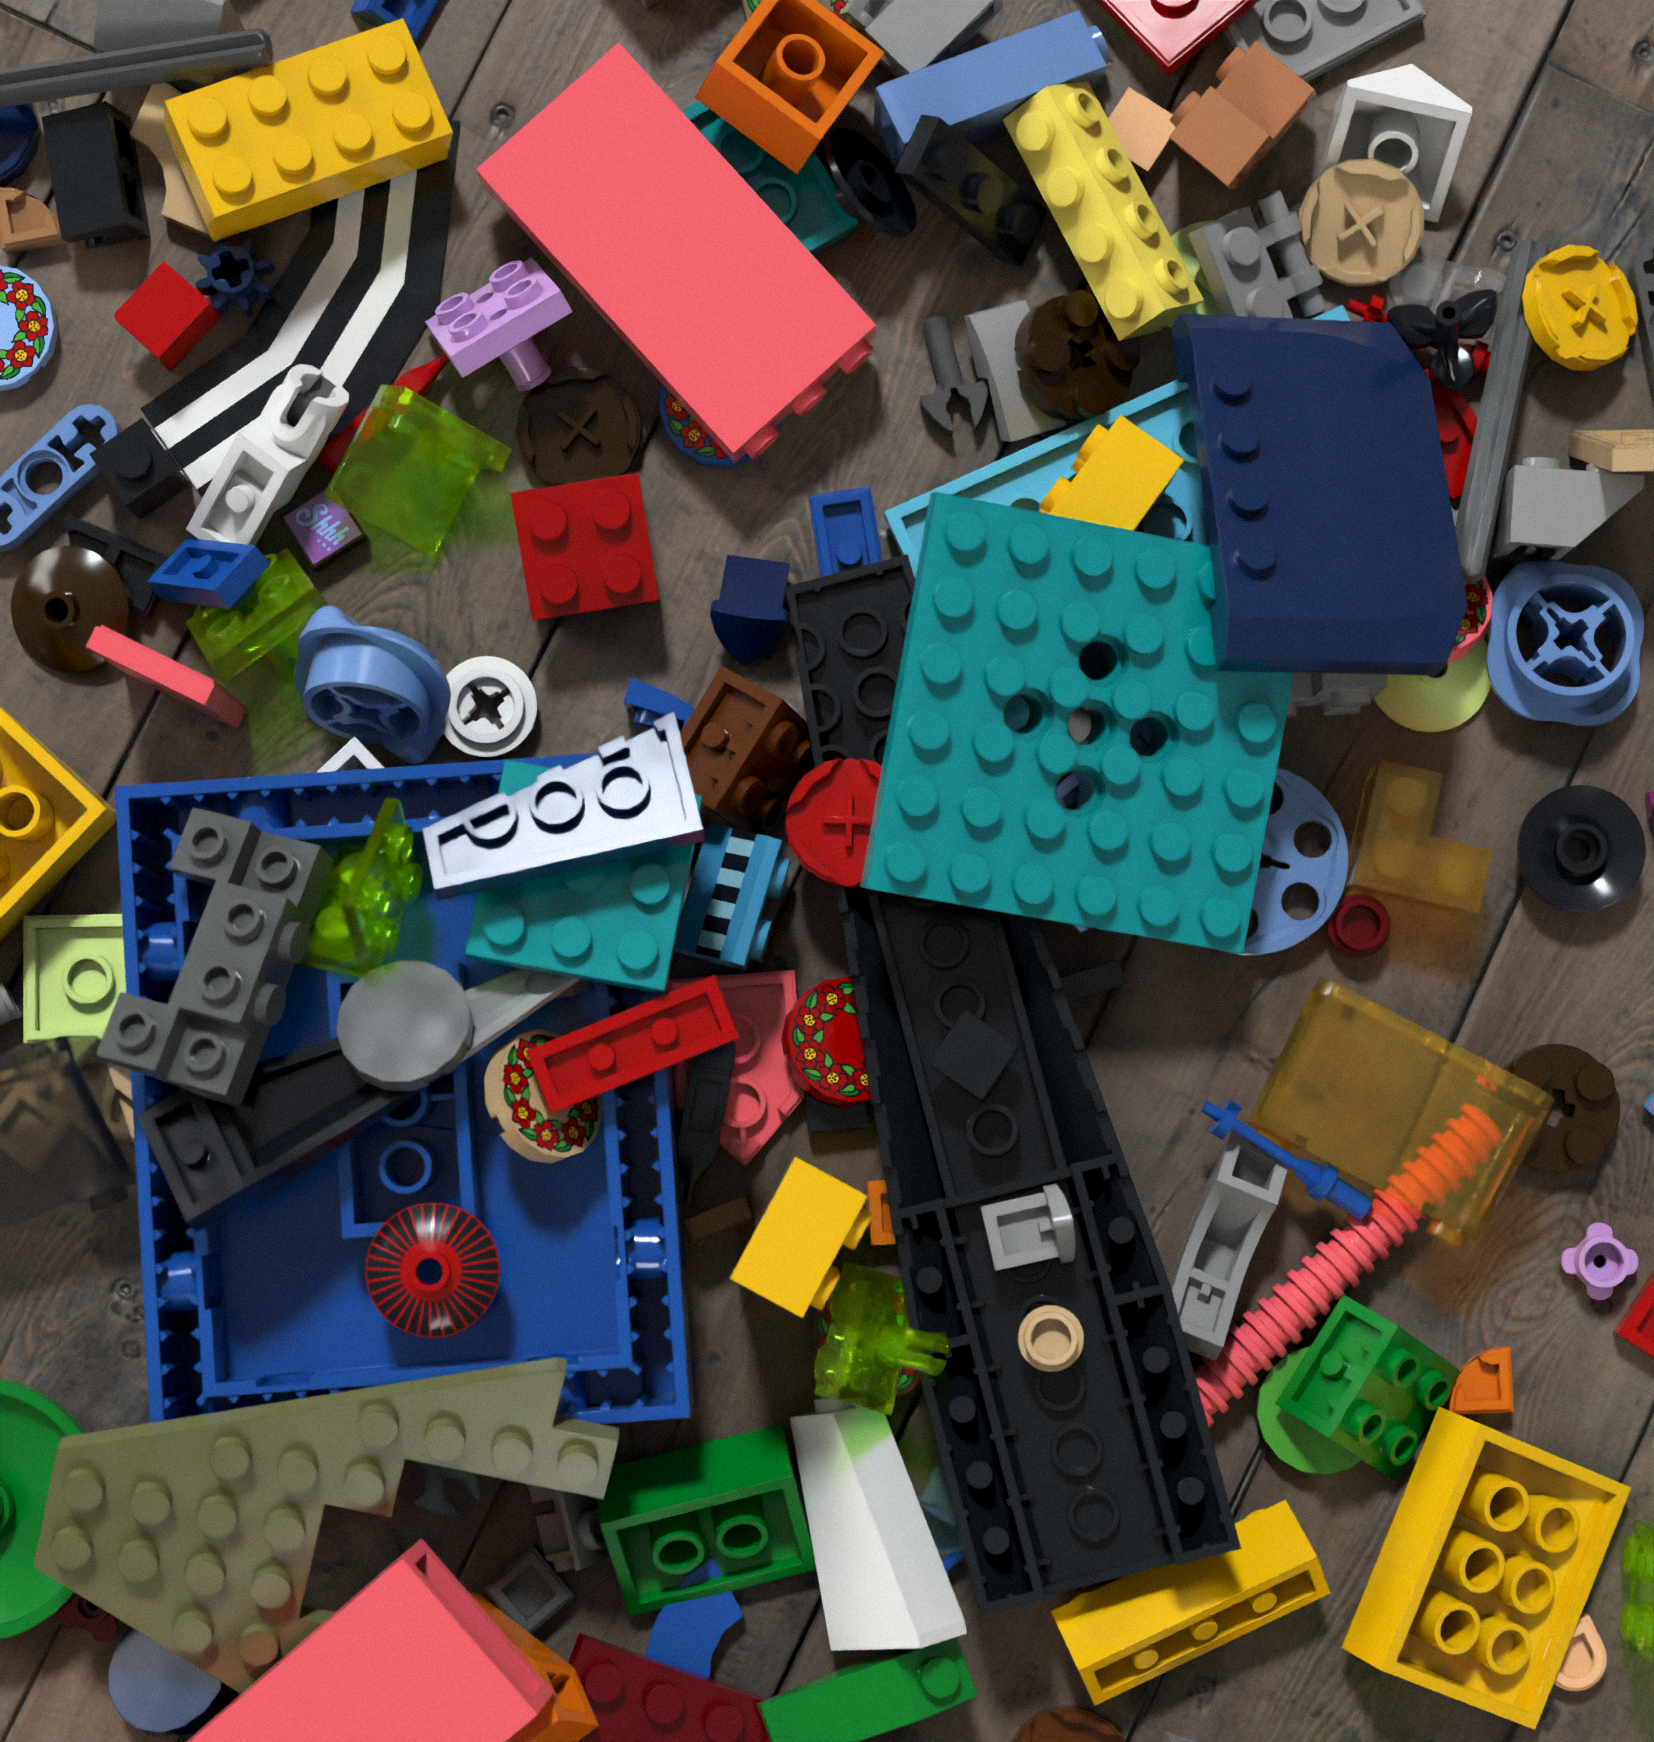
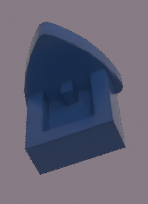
(750, 607)

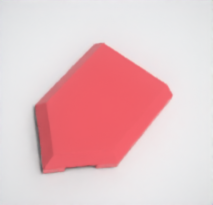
(761, 1080)

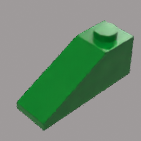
(871, 1696)

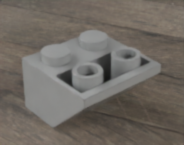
(151, 22)
(1553, 509)

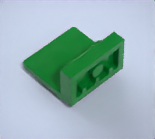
(1368, 1386)

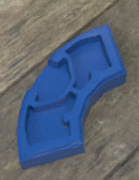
(691, 1629)

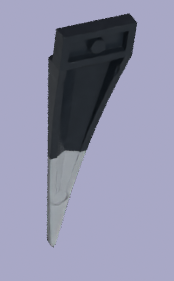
(301, 1110)

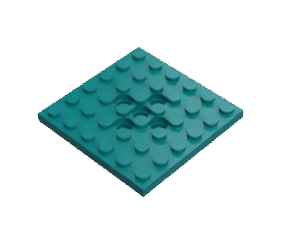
(972, 808)

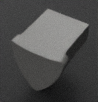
(1030, 1229)

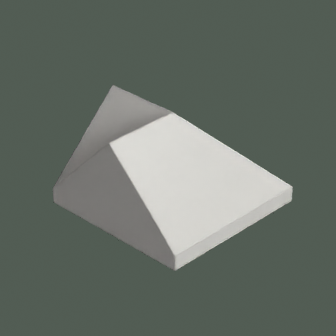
(1403, 122)

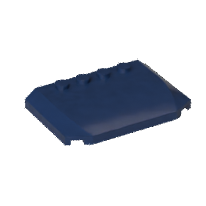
(1321, 496)

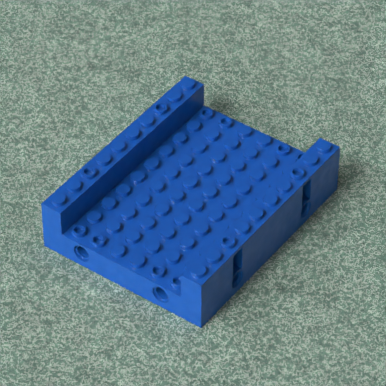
(278, 1289)

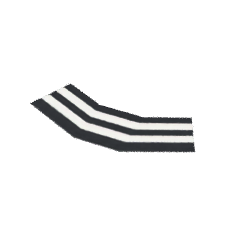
(342, 305)

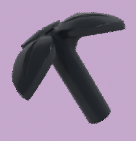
(1454, 320)

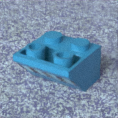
(729, 897)

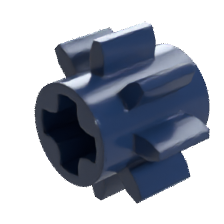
(218, 273)

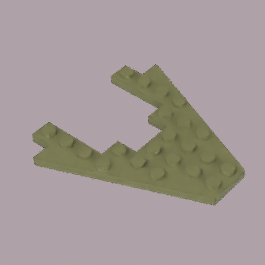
(215, 1517)

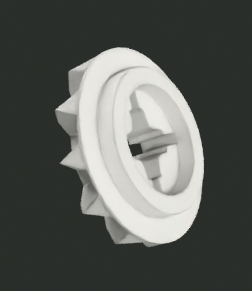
(517, 711)

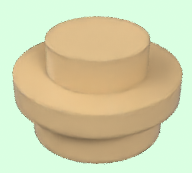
(1050, 1338)

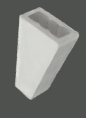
(869, 1535)

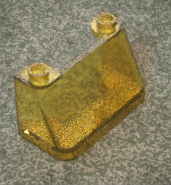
(1400, 1110)

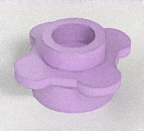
(1618, 1261)

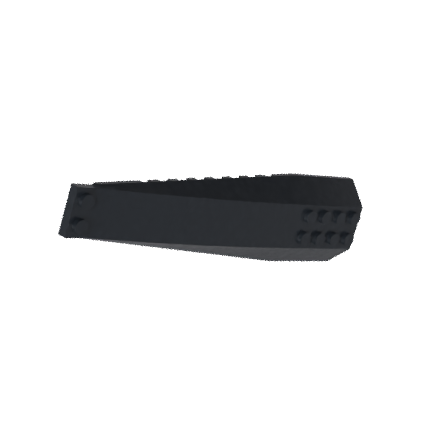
(1045, 1470)

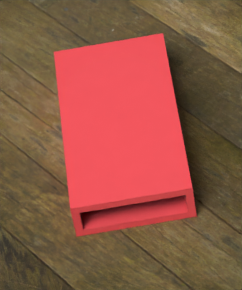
(678, 254)
(393, 1666)

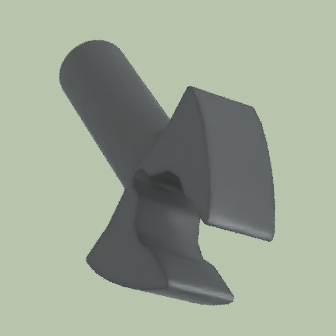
(949, 379)

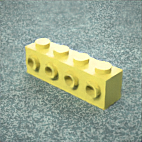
(1102, 209)

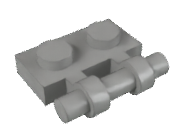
(1241, 271)

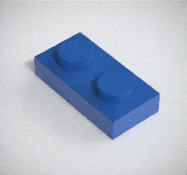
(209, 573)

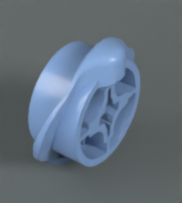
(1607, 602)
(371, 685)

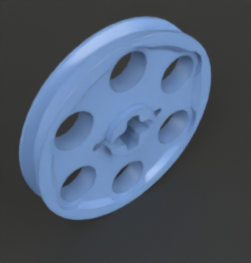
(1323, 874)

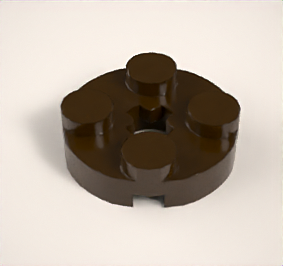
(1047, 377)
(1592, 1102)

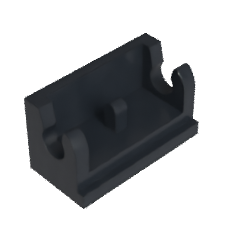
(95, 175)

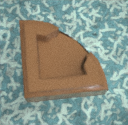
(26, 222)

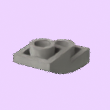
(992, 347)

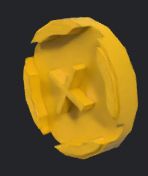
(1579, 308)

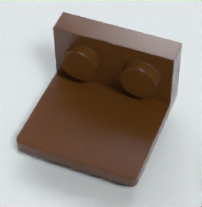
(745, 752)

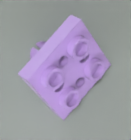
(501, 323)

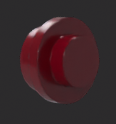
(1358, 925)

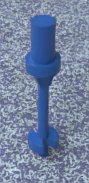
(1321, 1180)

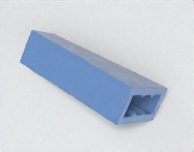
(990, 82)

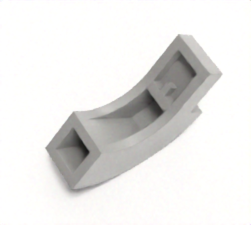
(1222, 1241)

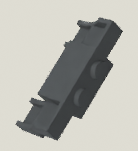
(236, 962)

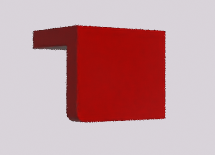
(167, 316)

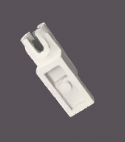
(269, 458)

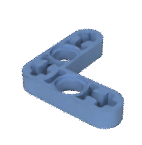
(33, 509)

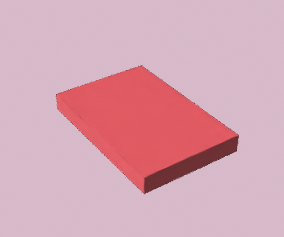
(167, 676)

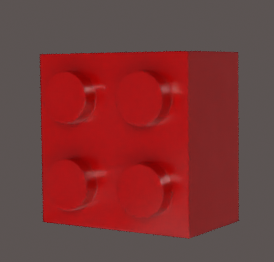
(585, 546)

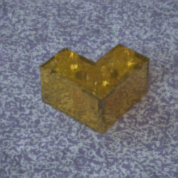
(1398, 858)

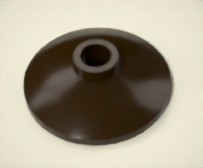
(94, 598)

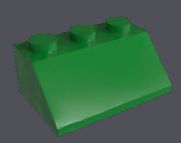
(700, 1503)

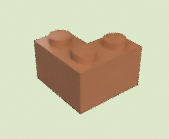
(1243, 118)

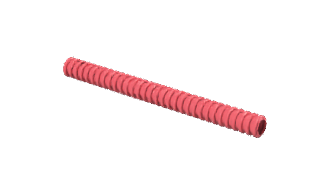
(1302, 1300)

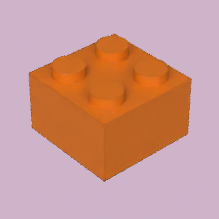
(789, 77)

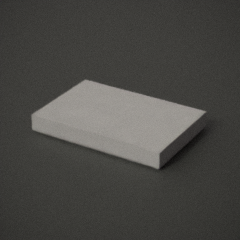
(1321, 33)

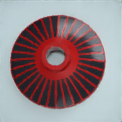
(468, 1265)

